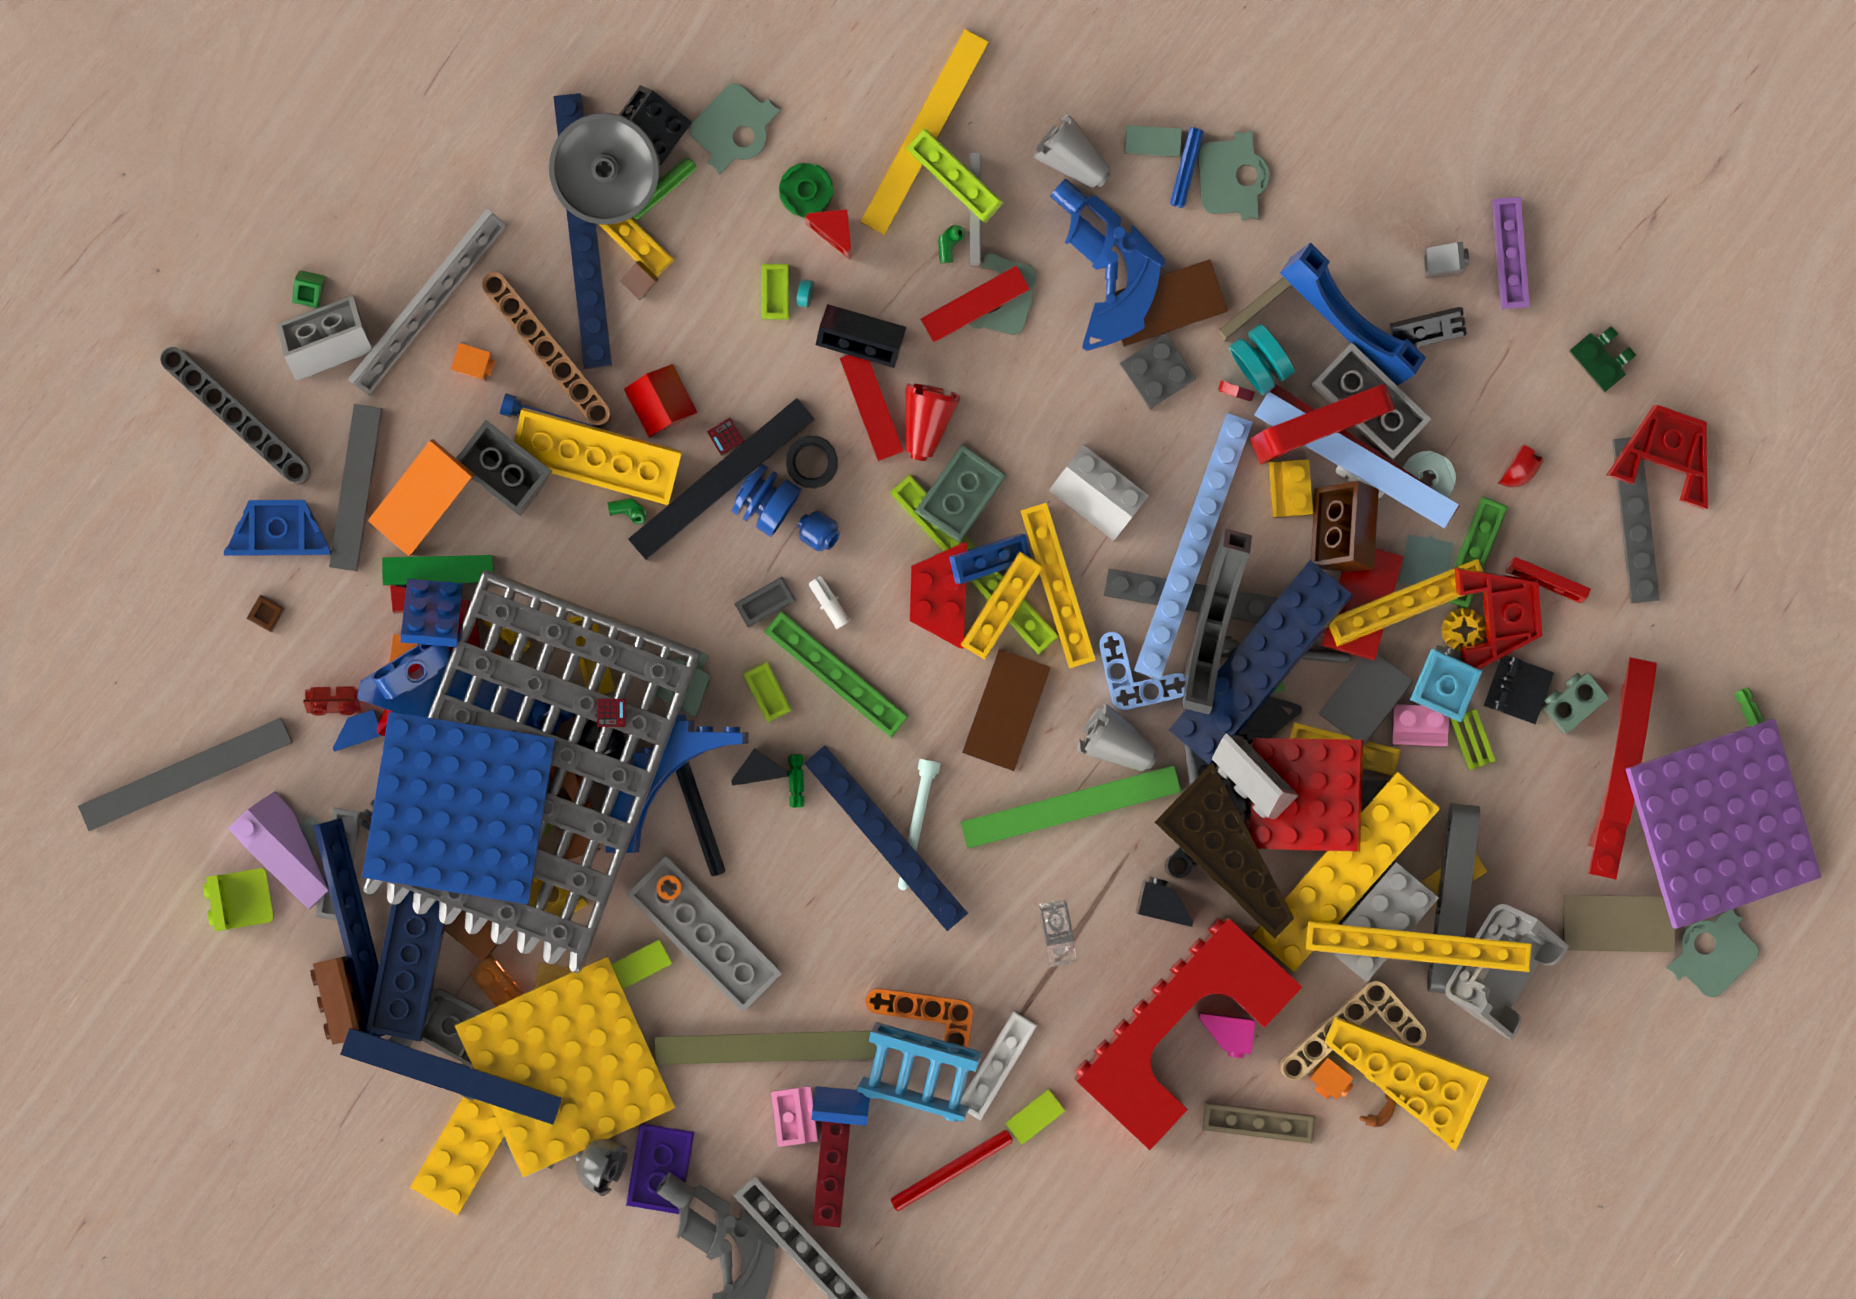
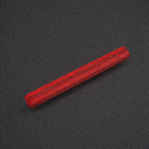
(951, 1170)

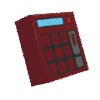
(725, 436)
(611, 712)

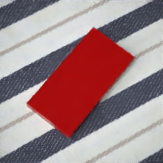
(1367, 587)

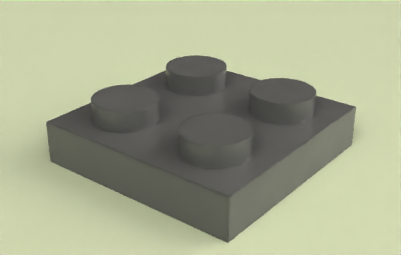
(1157, 371)

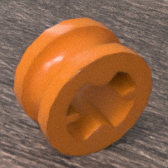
(673, 879)

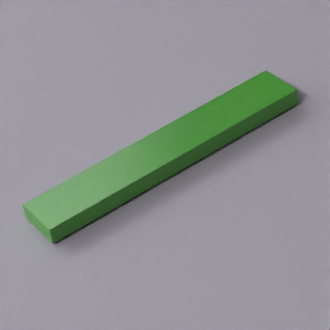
(836, 674)

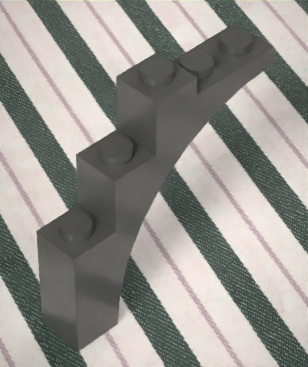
(1213, 619)

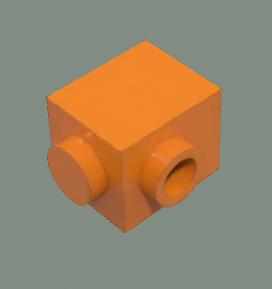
(1331, 1079)

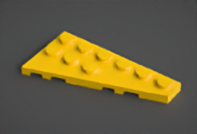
(1421, 1082)

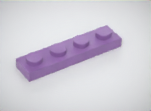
(1510, 253)

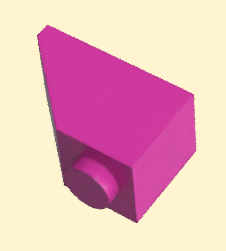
(1230, 1033)

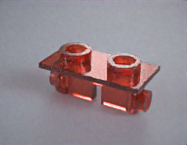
(320, 702)

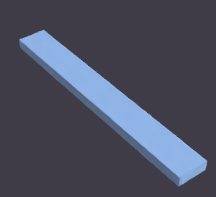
(1366, 466)

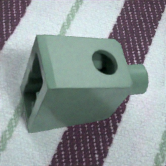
(696, 690)

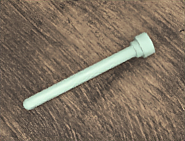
(928, 770)

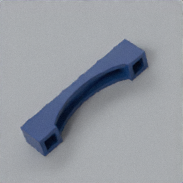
(1311, 278)

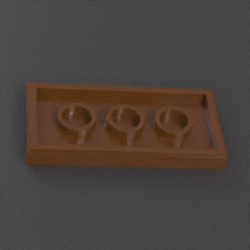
(1180, 301)
(1006, 710)

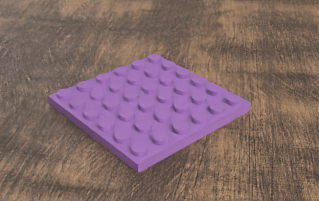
(1723, 823)

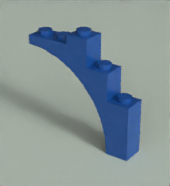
(681, 747)

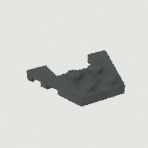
(440, 1031)

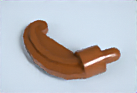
(1383, 1116)

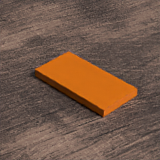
(421, 497)

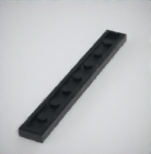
(721, 479)

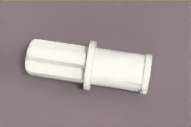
(829, 602)

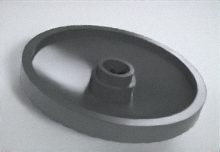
(604, 168)

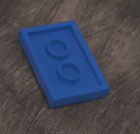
(431, 612)

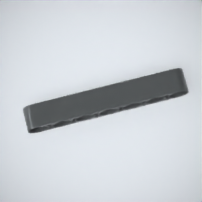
(223, 409)
(1454, 884)

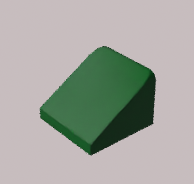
(308, 289)

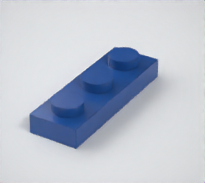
(988, 558)

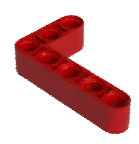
(1321, 423)

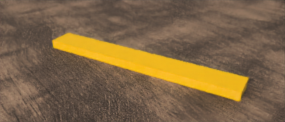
(931, 117)
(1418, 946)

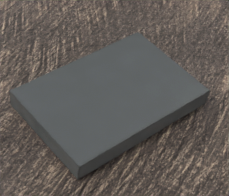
(1366, 698)

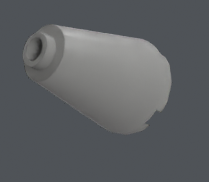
(1072, 154)
(1116, 741)

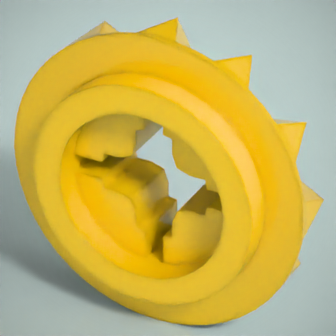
(1454, 621)

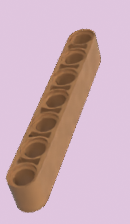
(541, 337)

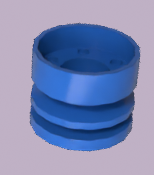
(766, 500)

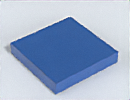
(840, 1106)

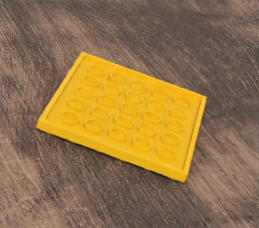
(576, 1044)

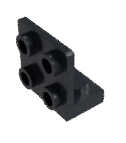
(657, 118)

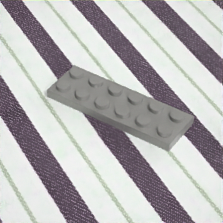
(705, 935)

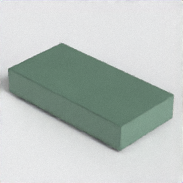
(1153, 141)

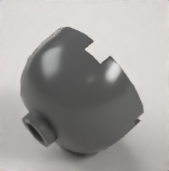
(600, 1164)

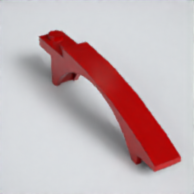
(1618, 801)

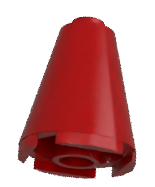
(927, 418)

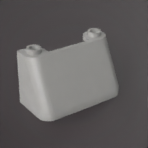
(1492, 992)

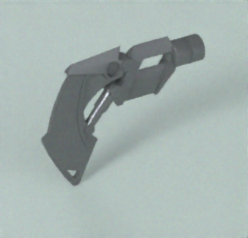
(751, 1238)

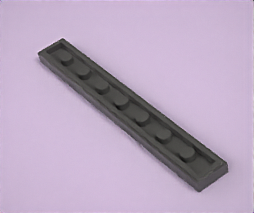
(185, 774)

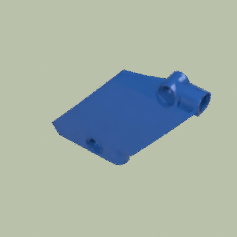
(414, 692)

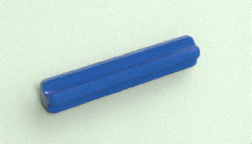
(1186, 167)

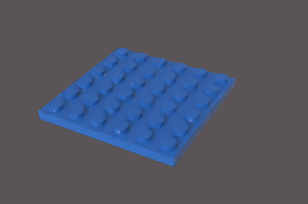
(458, 807)

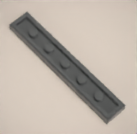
(355, 487)

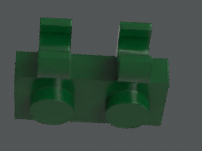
(1597, 361)

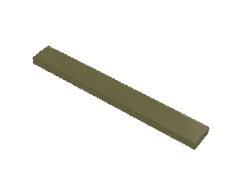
(764, 1047)

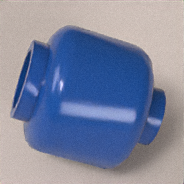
(818, 531)

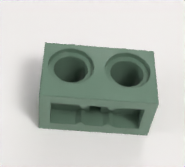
(1578, 708)

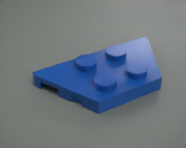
(277, 530)

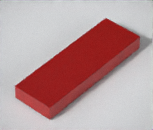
(1548, 580)

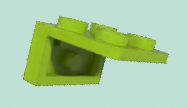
(239, 899)

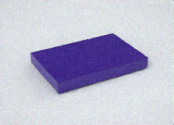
(656, 1154)

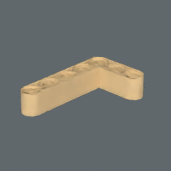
(1368, 1007)

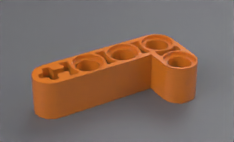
(918, 1010)

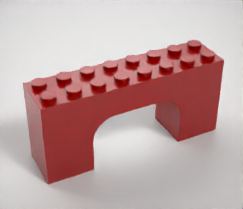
(1121, 1069)

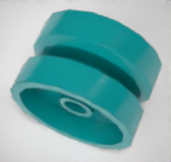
(1264, 358)

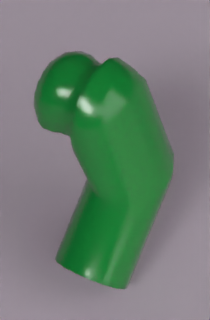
(947, 241)
(630, 508)

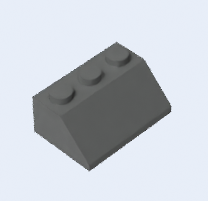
(504, 467)

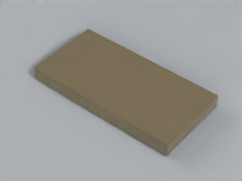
(1617, 923)

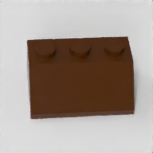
(1345, 527)
(336, 998)

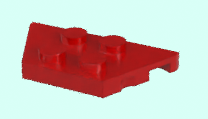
(936, 599)

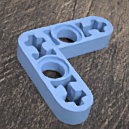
(1127, 684)

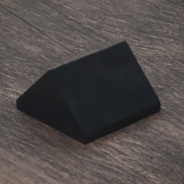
(758, 768)

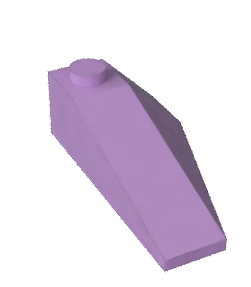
(276, 840)

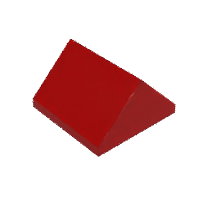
(833, 228)
(660, 400)

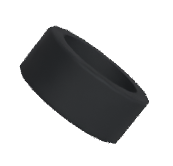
(804, 442)

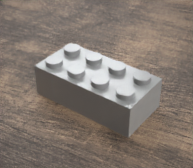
(1356, 373)
(1391, 903)

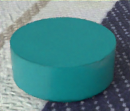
(805, 293)

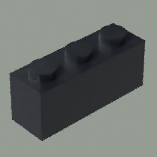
(860, 336)

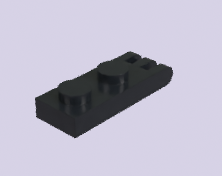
(1431, 327)

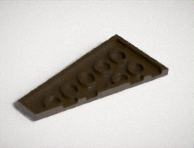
(1215, 837)

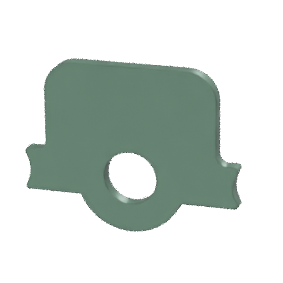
(725, 114)
(1218, 176)
(1725, 963)

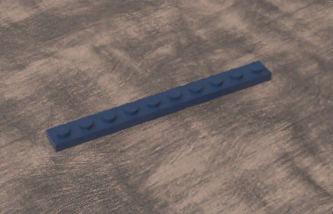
(585, 261)

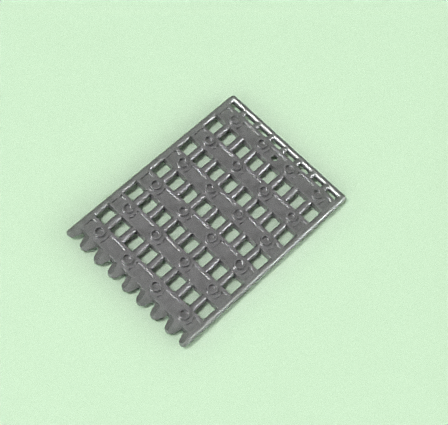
(573, 817)

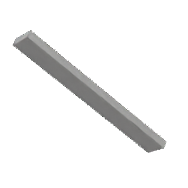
(427, 302)

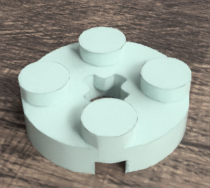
(1433, 464)

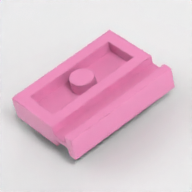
(1419, 726)
(793, 1116)

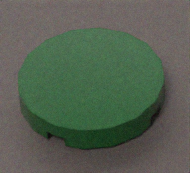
(806, 189)

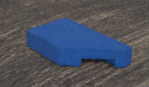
(358, 730)

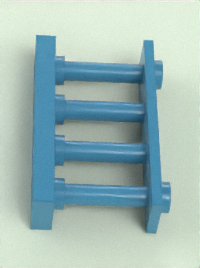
(937, 1052)

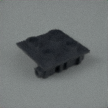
(1518, 689)

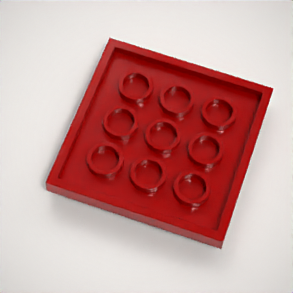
(1329, 788)

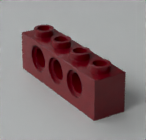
(831, 1174)

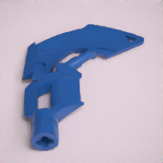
(1120, 314)

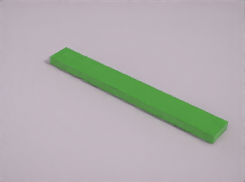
(1070, 806)

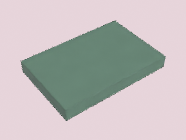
(960, 493)

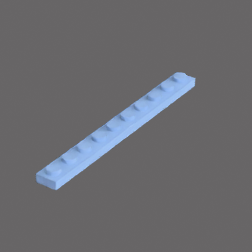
(1193, 546)

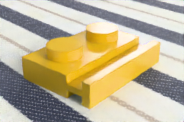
(1290, 488)

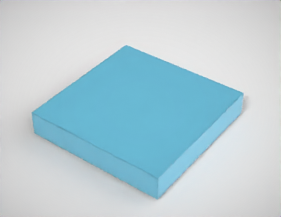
(1446, 685)

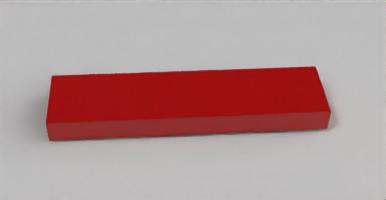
(975, 304)
(872, 407)

